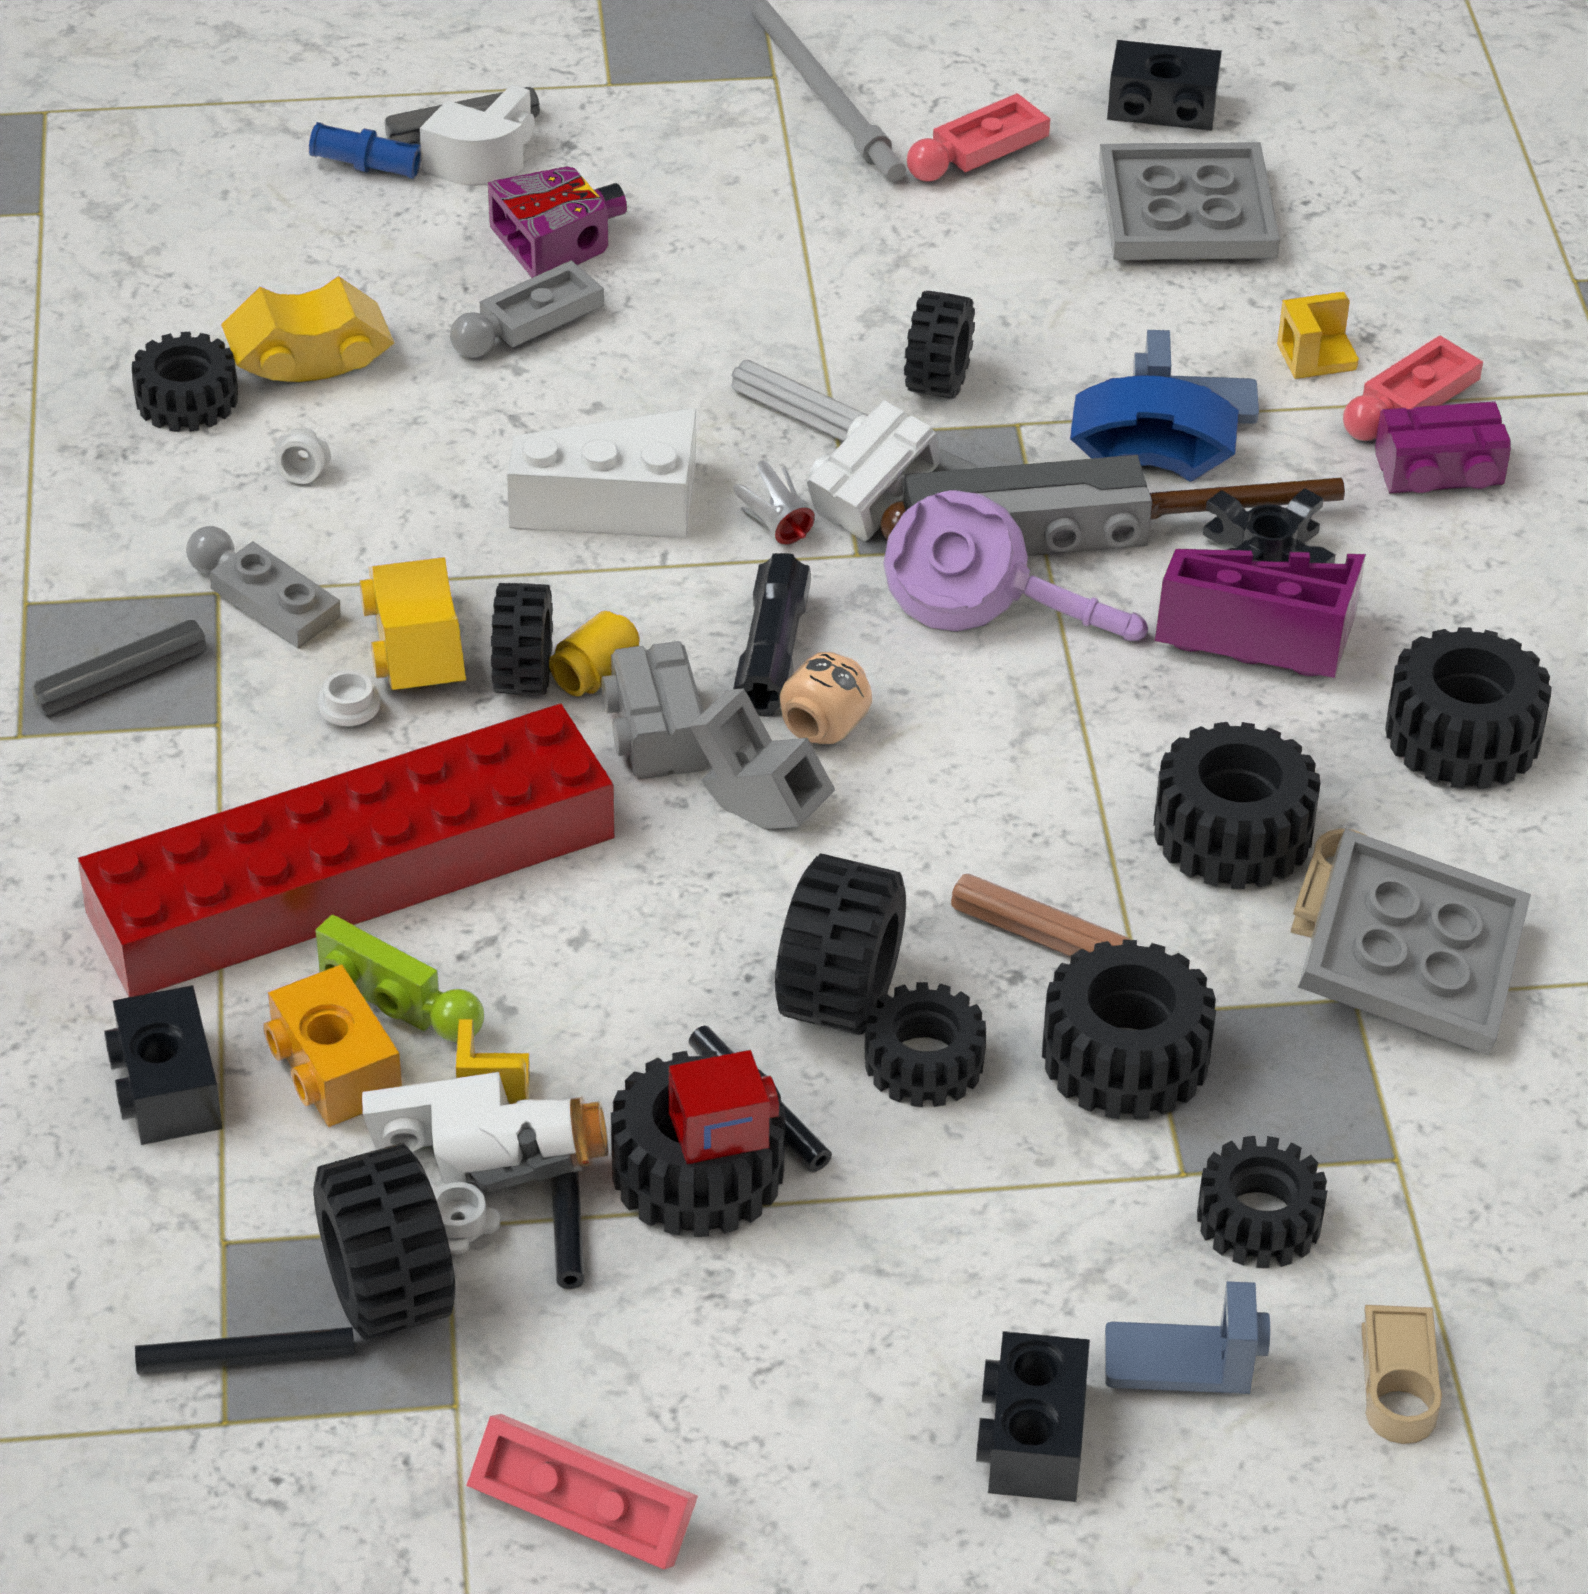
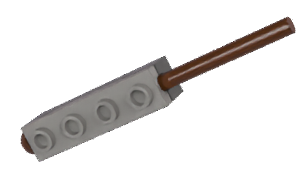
(1088, 500)

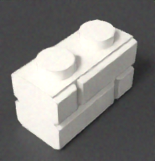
(870, 467)

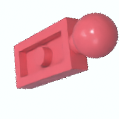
(978, 138)
(1418, 380)

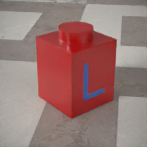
(721, 1106)

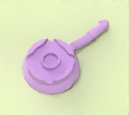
(965, 560)

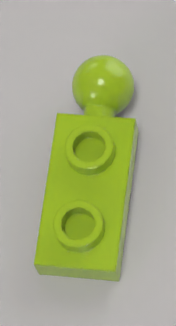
(395, 980)

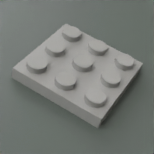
(1188, 201)
(1415, 941)

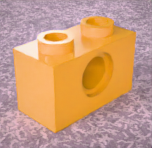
(331, 1043)

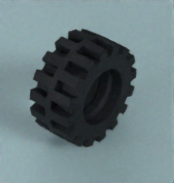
(939, 344)
(185, 381)
(521, 638)
(925, 1073)

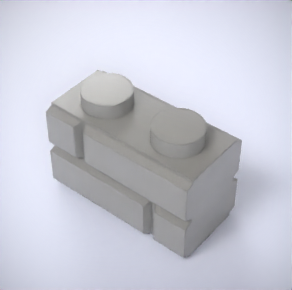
(655, 709)

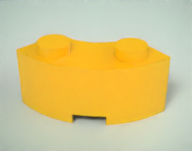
(307, 333)
(414, 623)

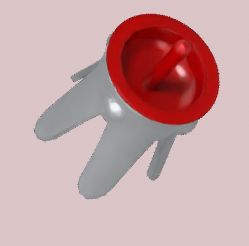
(786, 514)

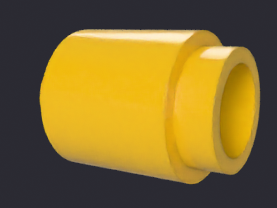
(586, 653)

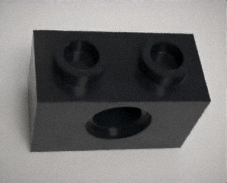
(1164, 85)
(166, 1065)

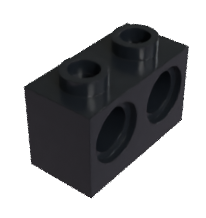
(1038, 1416)

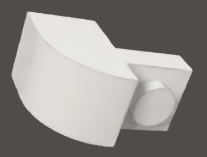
(476, 144)

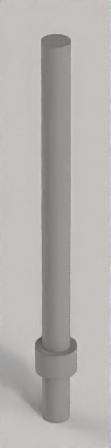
(868, 139)

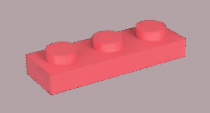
(582, 1491)

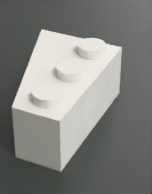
(606, 476)

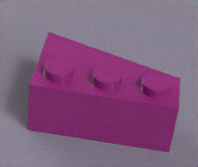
(1260, 610)

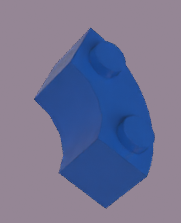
(1159, 420)

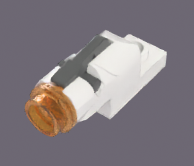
(482, 1135)

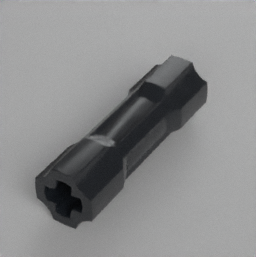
(778, 603)

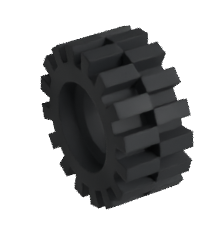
(1258, 1231)

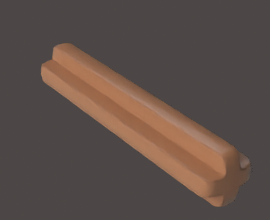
(1028, 917)

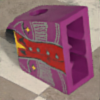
(552, 217)

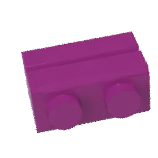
(1442, 447)

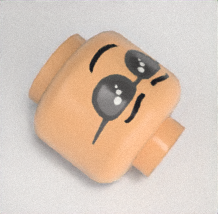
(825, 698)

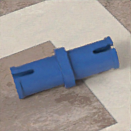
(365, 150)

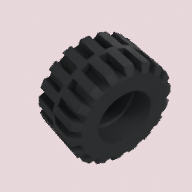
(1468, 707)
(1236, 805)
(839, 943)
(1120, 1066)
(654, 1173)
(384, 1241)

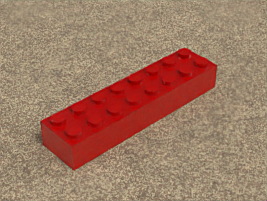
(346, 849)

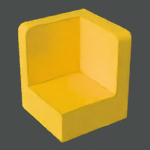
(1315, 335)
(512, 1067)

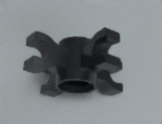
(1268, 529)

